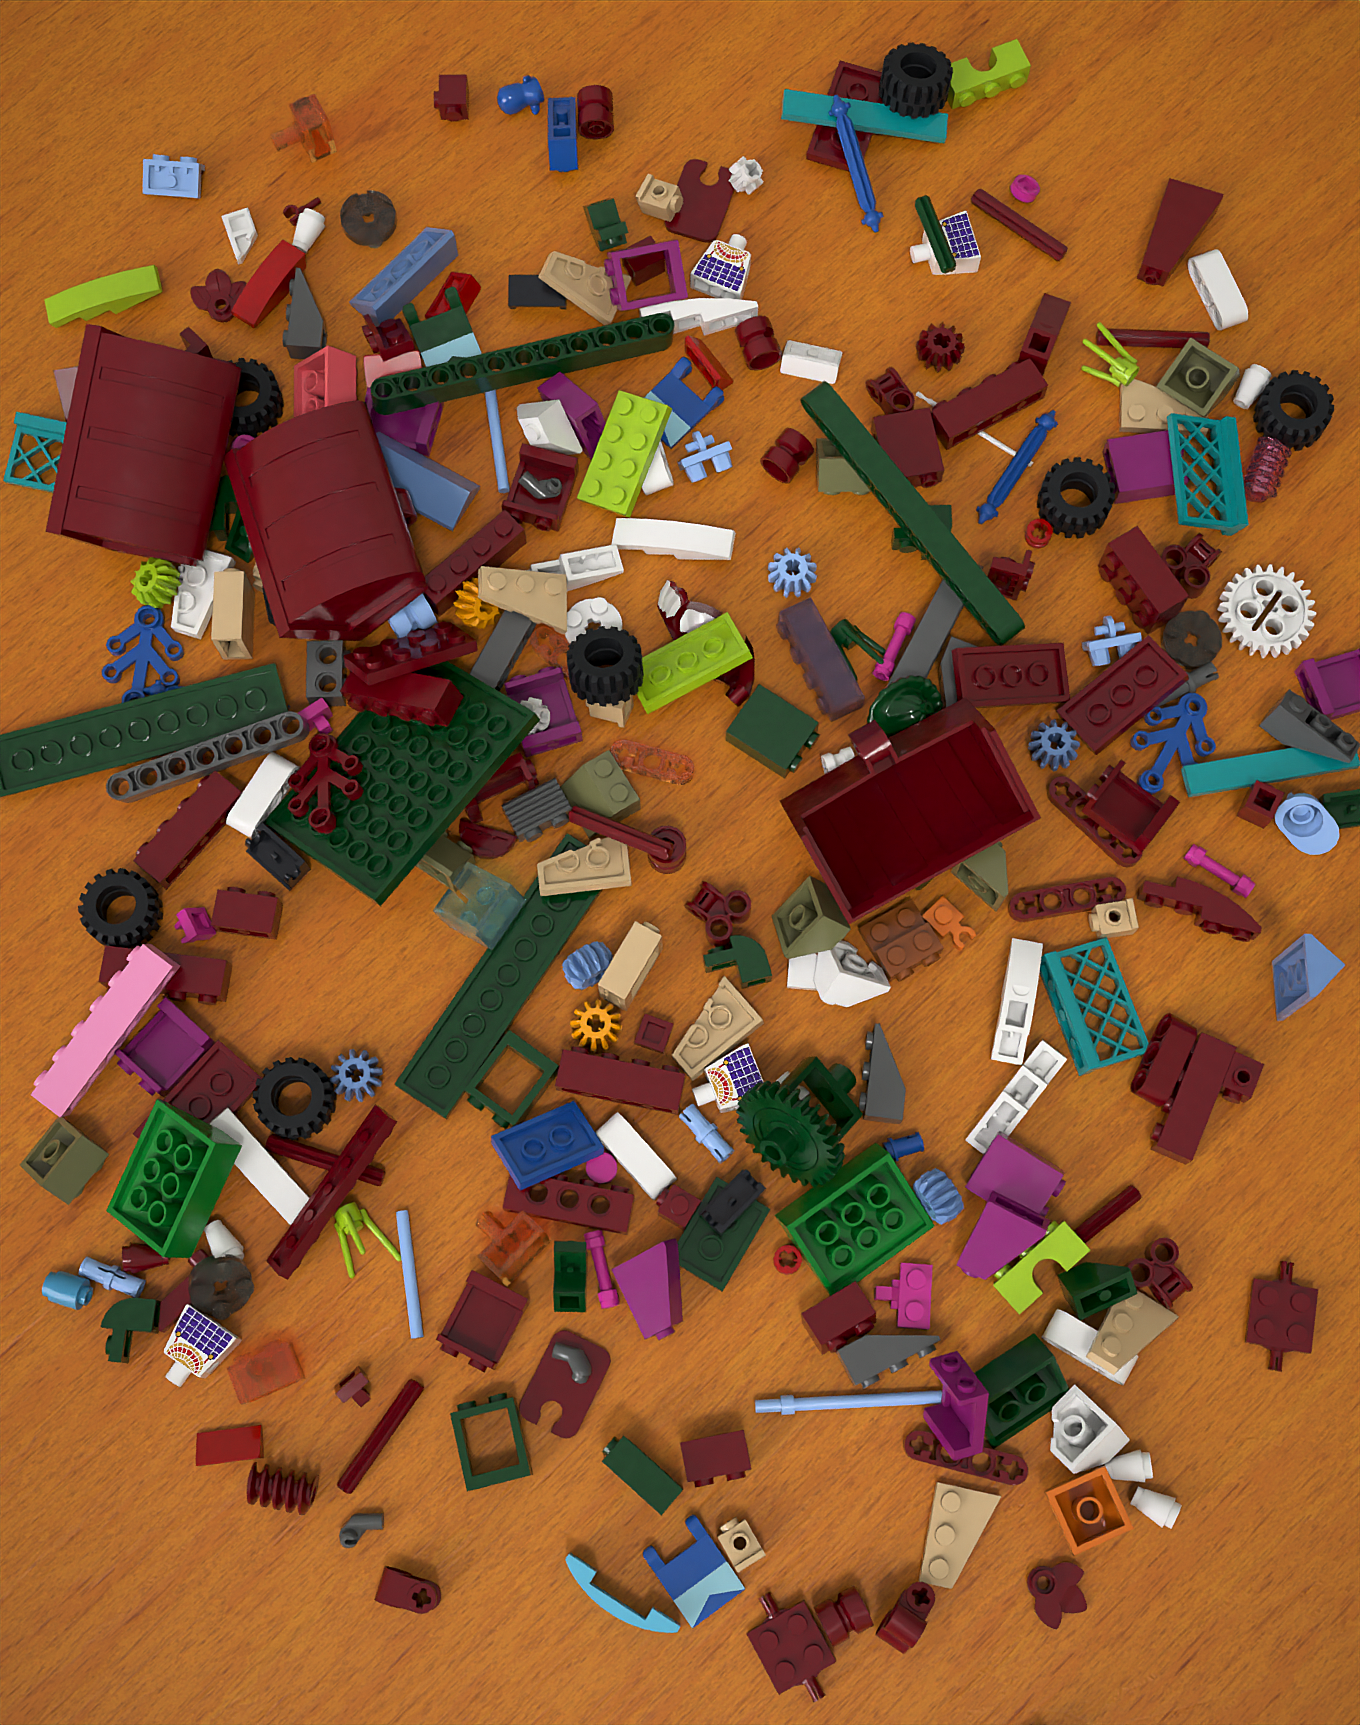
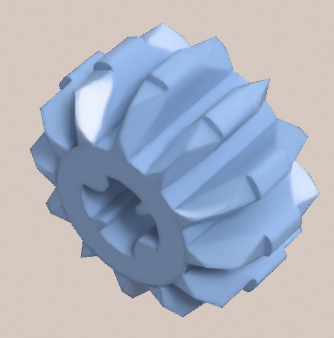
(792, 583)

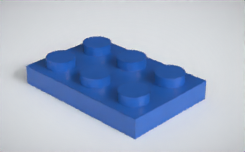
(547, 1145)

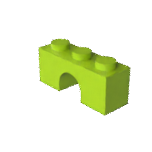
(1008, 70)
(1017, 1282)

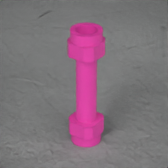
(903, 626)
(1242, 885)
(608, 1296)

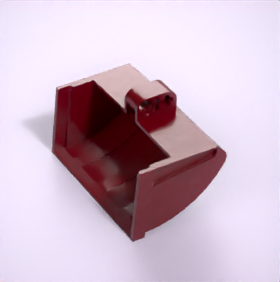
(143, 448)
(327, 524)
(909, 807)

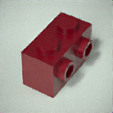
(247, 913)
(839, 1318)
(715, 1457)

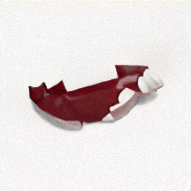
(685, 616)

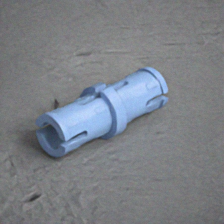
(706, 1133)
(112, 1277)

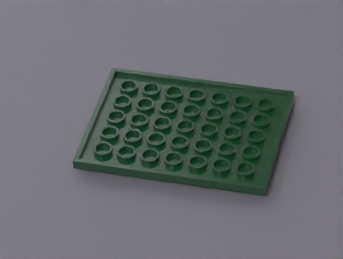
(411, 782)

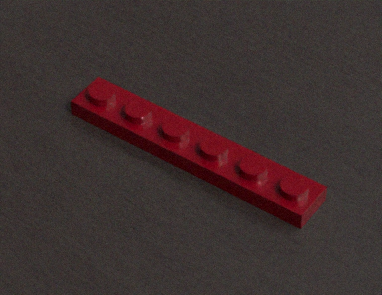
(331, 1192)

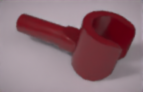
(292, 209)

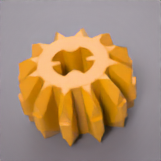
(472, 609)
(606, 1020)

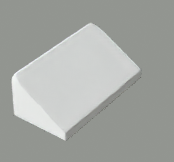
(810, 362)

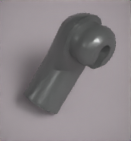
(541, 489)
(577, 1360)
(357, 1525)

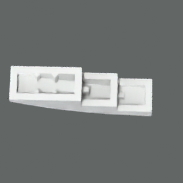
(709, 313)
(674, 538)
(584, 566)
(1017, 1096)
(262, 1168)

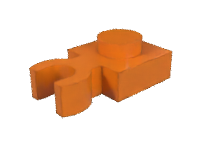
(946, 920)

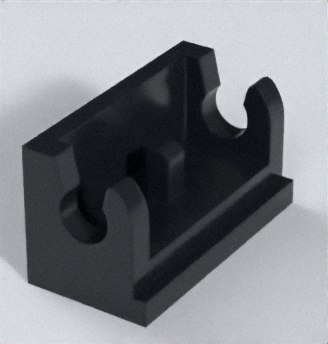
(533, 292)
(276, 857)
(732, 1202)

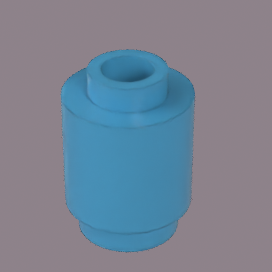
(67, 1289)

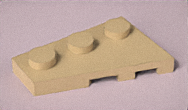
(581, 284)
(1146, 409)
(530, 593)
(593, 867)
(719, 1029)
(1127, 1330)
(953, 1531)

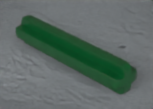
(935, 234)

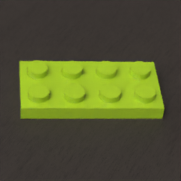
(624, 453)
(691, 662)

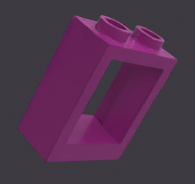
(674, 270)

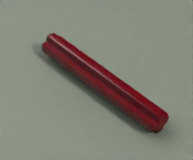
(1019, 224)
(1153, 338)
(621, 832)
(317, 1157)
(380, 1436)

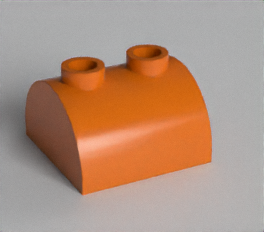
(1088, 1509)

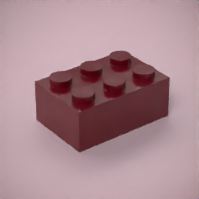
(1142, 580)

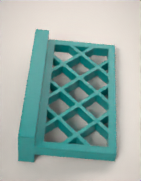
(38, 428)
(1226, 473)
(1068, 1007)

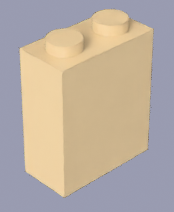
(233, 614)

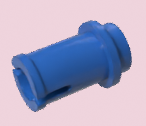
(904, 1146)

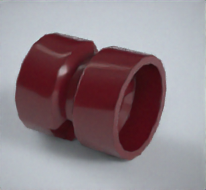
(595, 112)
(759, 345)
(784, 459)
(678, 858)
(843, 1616)

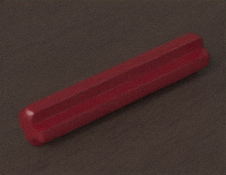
(1108, 1213)

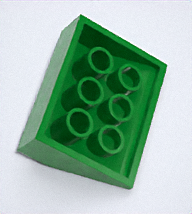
(173, 1180)
(855, 1219)

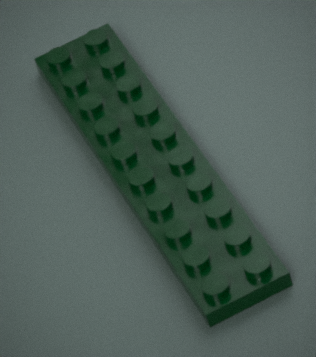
(137, 729)
(494, 995)

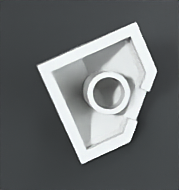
(548, 427)
(846, 977)
(1084, 1433)

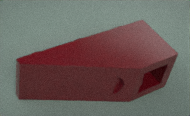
(1044, 331)

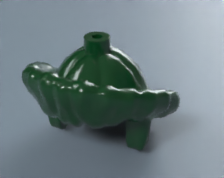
(905, 704)

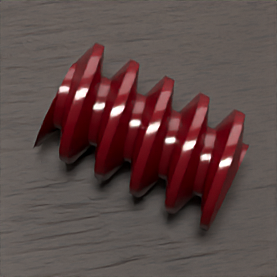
(281, 1489)

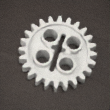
(1290, 626)

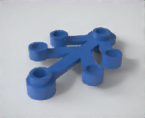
(143, 652)
(1174, 738)

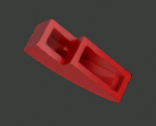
(269, 284)

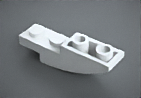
(1017, 1001)

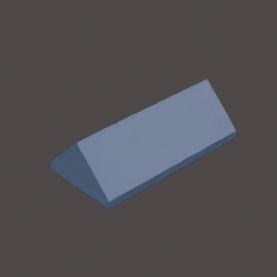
(406, 275)
(432, 487)
(1302, 974)

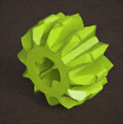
(155, 582)

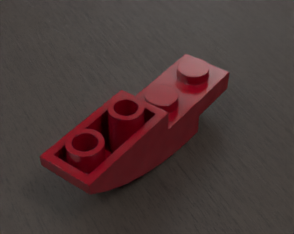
(1212, 910)

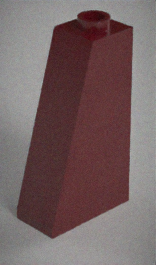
(1178, 225)

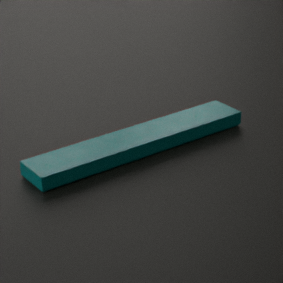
(865, 116)
(1264, 767)

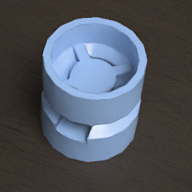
(413, 616)

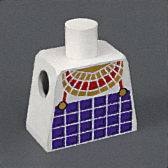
(961, 242)
(723, 269)
(729, 1080)
(197, 1345)

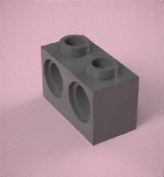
(320, 674)

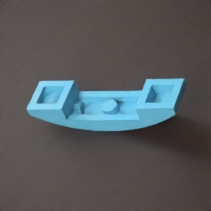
(655, 1620)

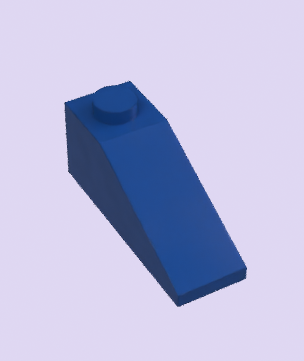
(562, 134)

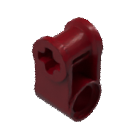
(890, 391)
(401, 1590)

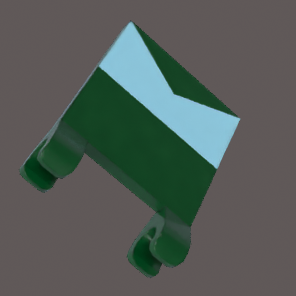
(444, 335)

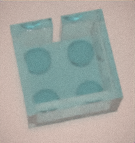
(489, 909)

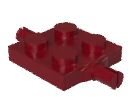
(1281, 1316)
(791, 1647)

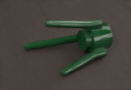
(848, 636)

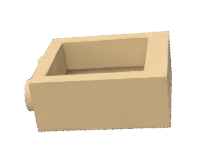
(631, 965)

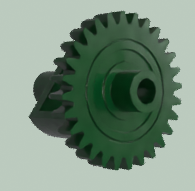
(792, 1131)

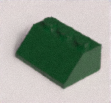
(1021, 1388)

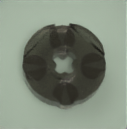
(374, 232)
(1198, 625)
(224, 1302)

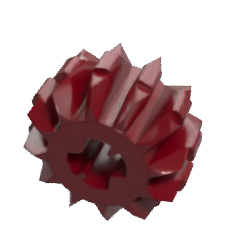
(940, 347)

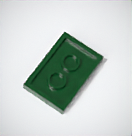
(717, 1257)

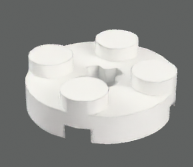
(588, 611)

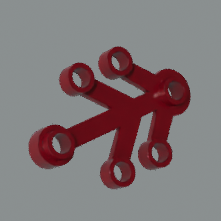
(322, 749)

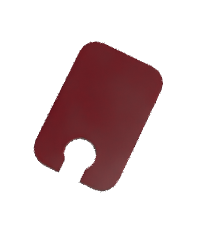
(702, 205)
(554, 1383)

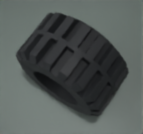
(915, 80)
(1303, 392)
(267, 406)
(1082, 477)
(608, 683)
(108, 889)
(276, 1081)

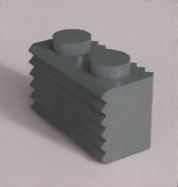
(537, 811)

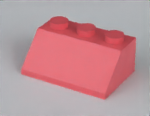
(324, 380)

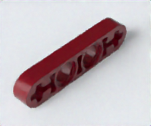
(1087, 825)
(1066, 896)
(965, 1464)

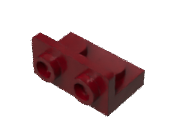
(388, 339)
(1011, 576)

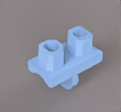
(693, 464)
(1098, 648)

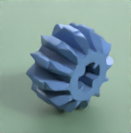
(1045, 736)
(587, 965)
(347, 1084)
(938, 1196)

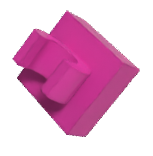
(317, 716)
(195, 924)

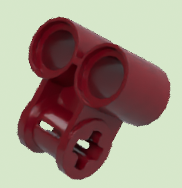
(1192, 563)
(714, 909)
(1162, 1275)
(906, 1620)

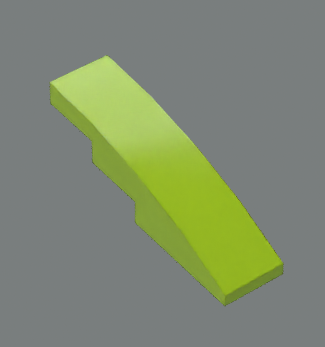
(103, 294)

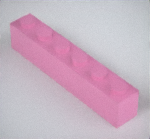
(104, 1030)

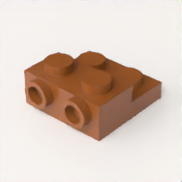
(901, 941)

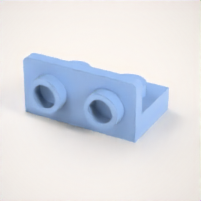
(172, 177)

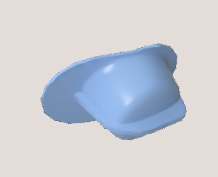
(1307, 824)

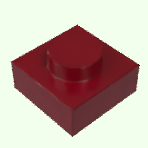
(653, 1033)

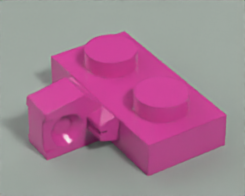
(910, 1295)

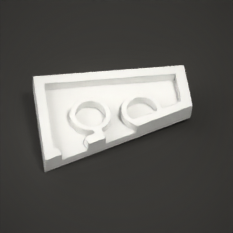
(195, 594)

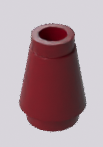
(141, 1257)

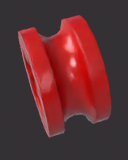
(1040, 524)
(788, 1249)

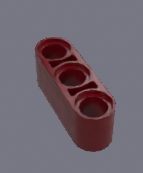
(1163, 1060)

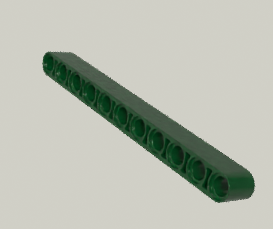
(513, 372)
(912, 513)

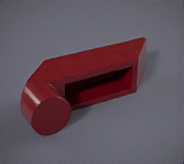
(174, 1304)

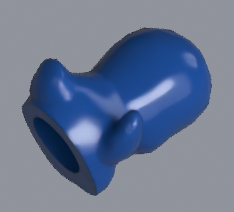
(517, 96)

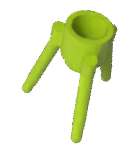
(1122, 370)
(349, 1221)

